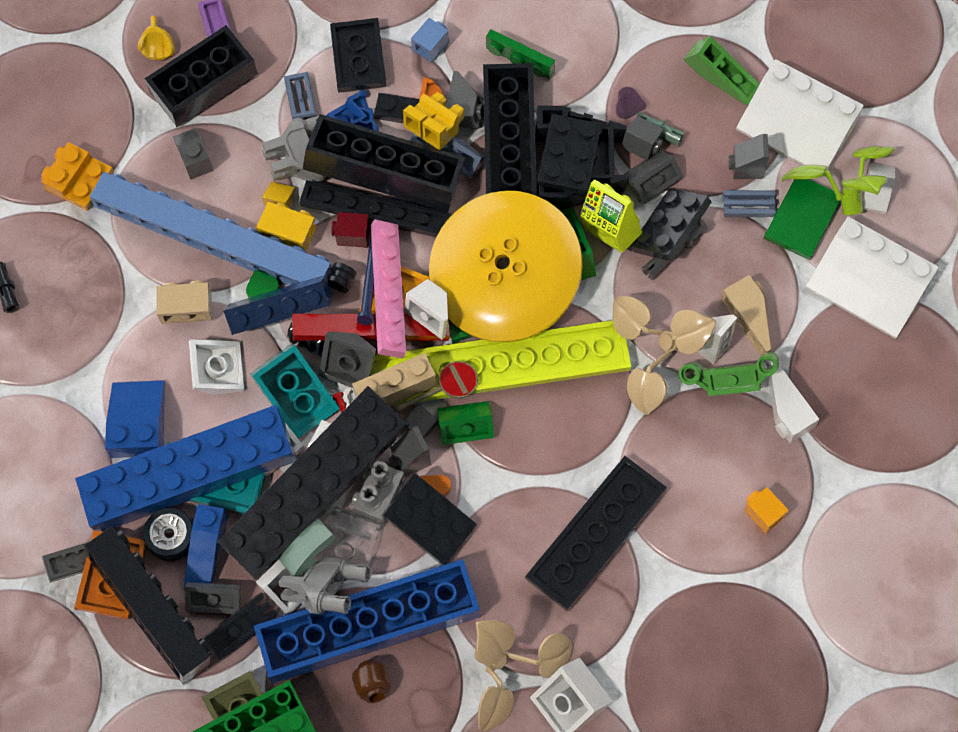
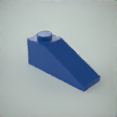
(204, 549)

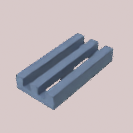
(304, 114)
(741, 194)

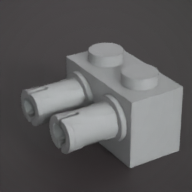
(378, 491)

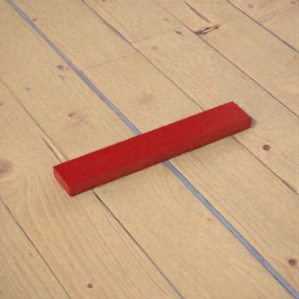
(315, 326)

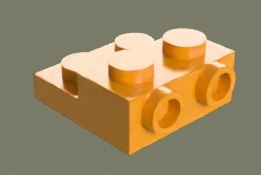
(74, 175)

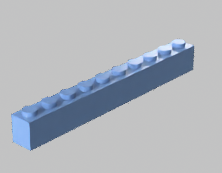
(205, 231)

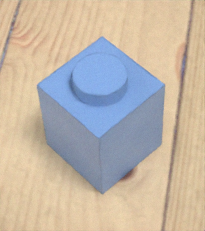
(430, 39)

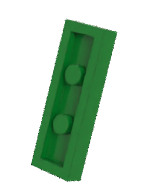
(518, 53)

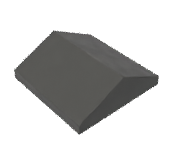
(346, 358)

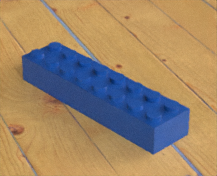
(186, 469)
(375, 621)

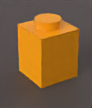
(765, 509)

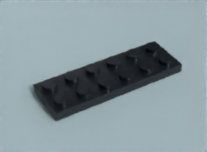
(595, 533)

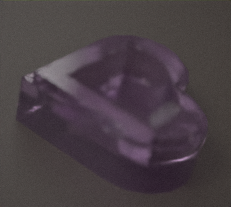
(629, 103)

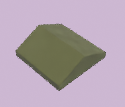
(232, 695)

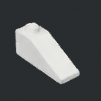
(720, 338)
(790, 409)

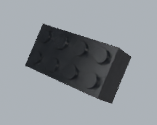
(201, 75)

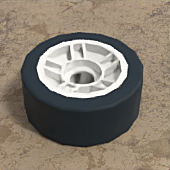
(164, 522)

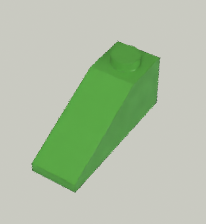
(721, 69)

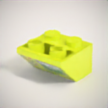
(610, 216)

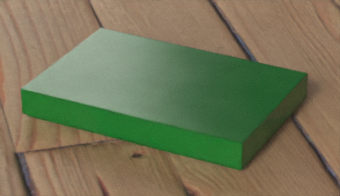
(802, 217)

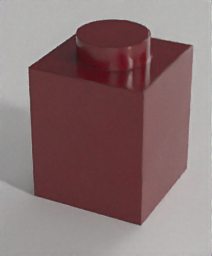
(351, 229)

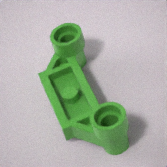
(730, 378)

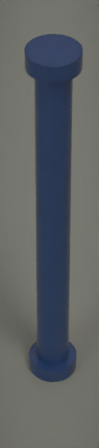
(365, 316)

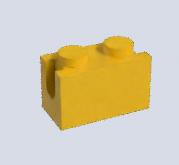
(287, 225)

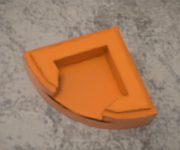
(429, 87)

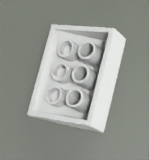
(800, 116)
(872, 277)

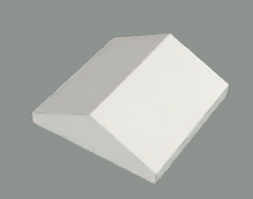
(216, 366)

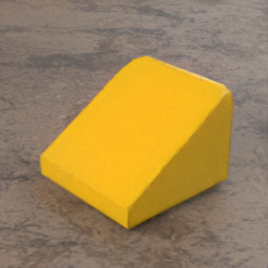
(278, 193)

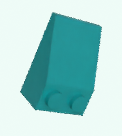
(295, 390)

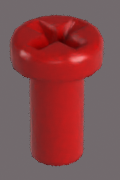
(338, 397)

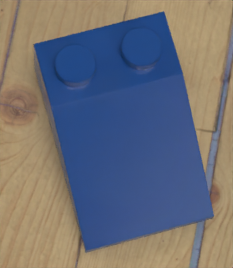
(135, 418)

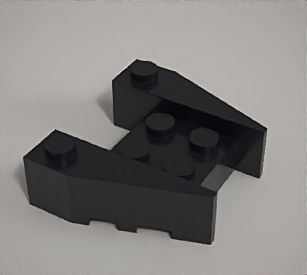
(603, 165)

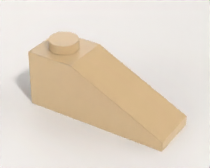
(747, 303)

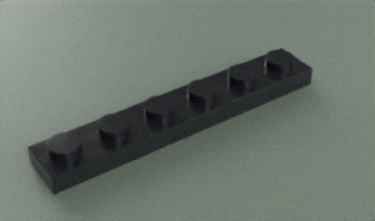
(406, 215)

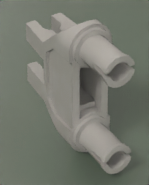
(292, 146)
(320, 582)

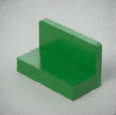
(465, 423)

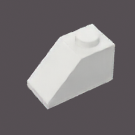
(429, 307)

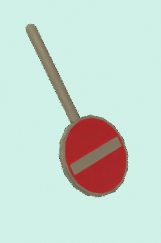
(455, 380)

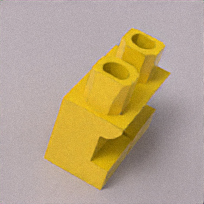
(433, 120)

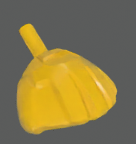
(156, 42)

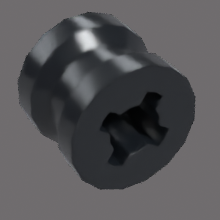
(341, 277)

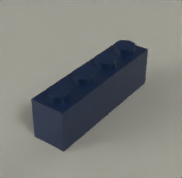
(278, 304)

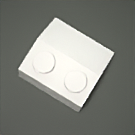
(571, 697)

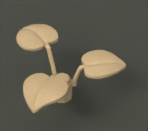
(687, 334)
(491, 650)

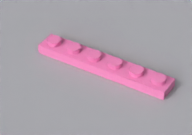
(388, 289)

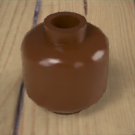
(371, 681)

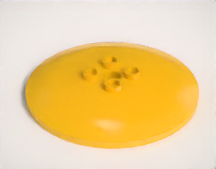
(529, 292)

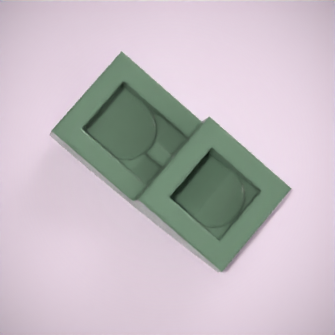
(301, 552)

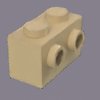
(184, 302)

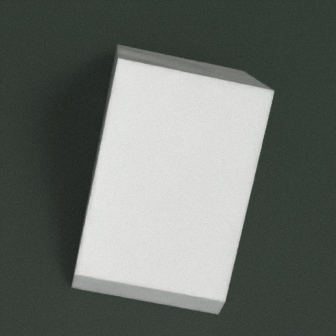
(880, 202)

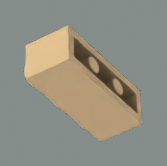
(400, 380)

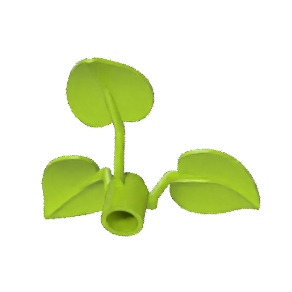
(851, 196)

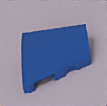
(355, 111)

